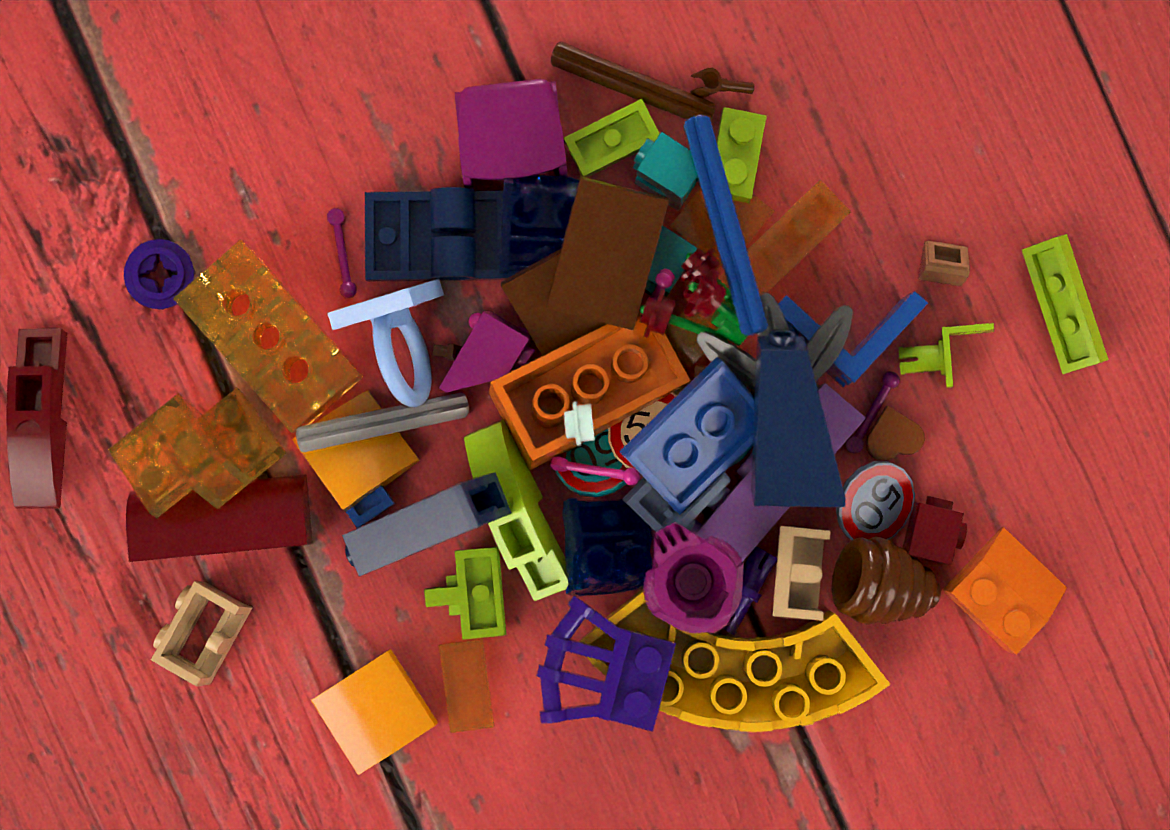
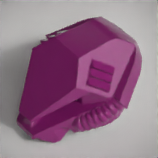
(693, 580)

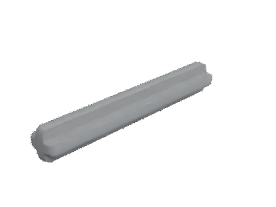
(381, 422)

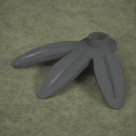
(822, 347)

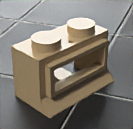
(799, 573)
(174, 636)

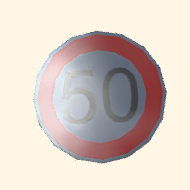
(877, 501)

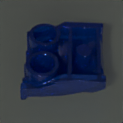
(534, 219)
(605, 547)

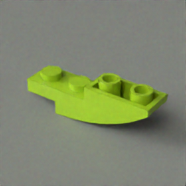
(525, 534)

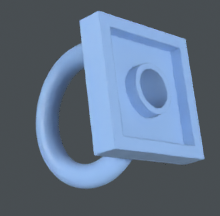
(393, 312)

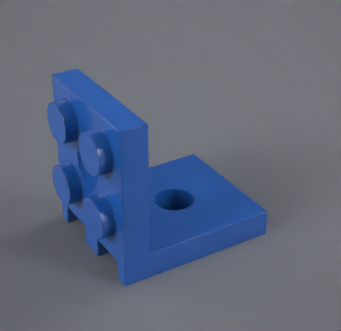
(852, 365)

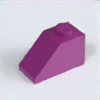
(489, 353)

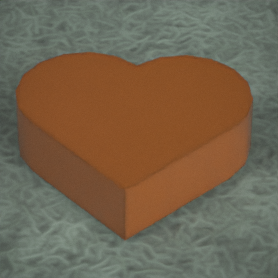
(894, 435)

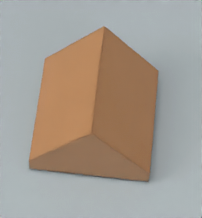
(944, 263)

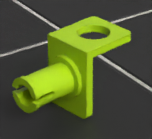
(938, 356)

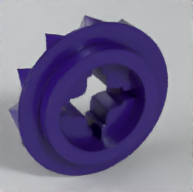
(145, 260)

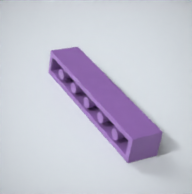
(737, 518)

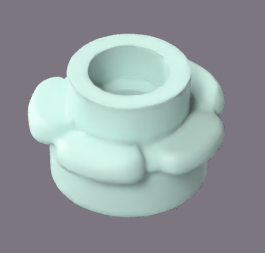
(579, 423)

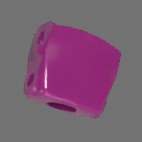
(509, 131)

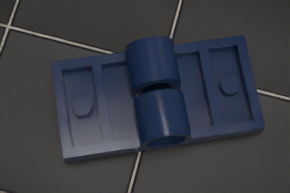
(433, 235)

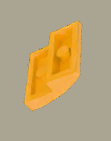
(360, 466)
(374, 711)

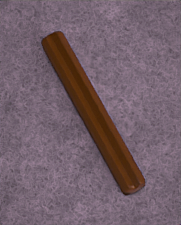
(630, 82)

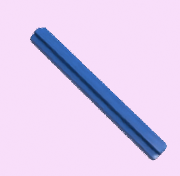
(725, 225)

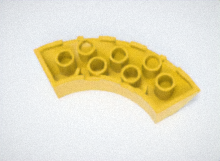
(755, 680)

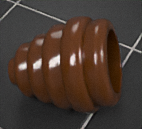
(882, 582)

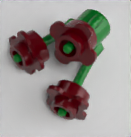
(704, 296)

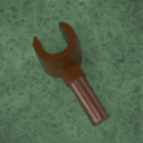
(715, 83)

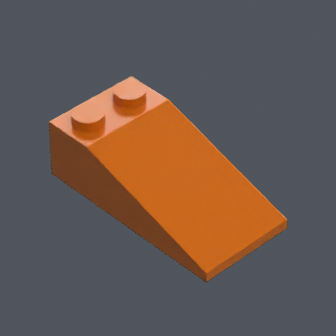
(605, 368)

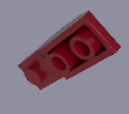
(34, 418)

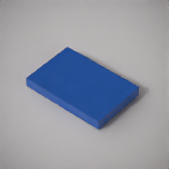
(695, 436)

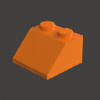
(1006, 591)

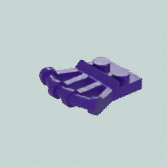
(633, 677)

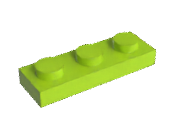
(1065, 304)

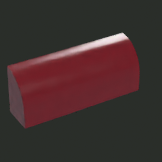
(258, 517)

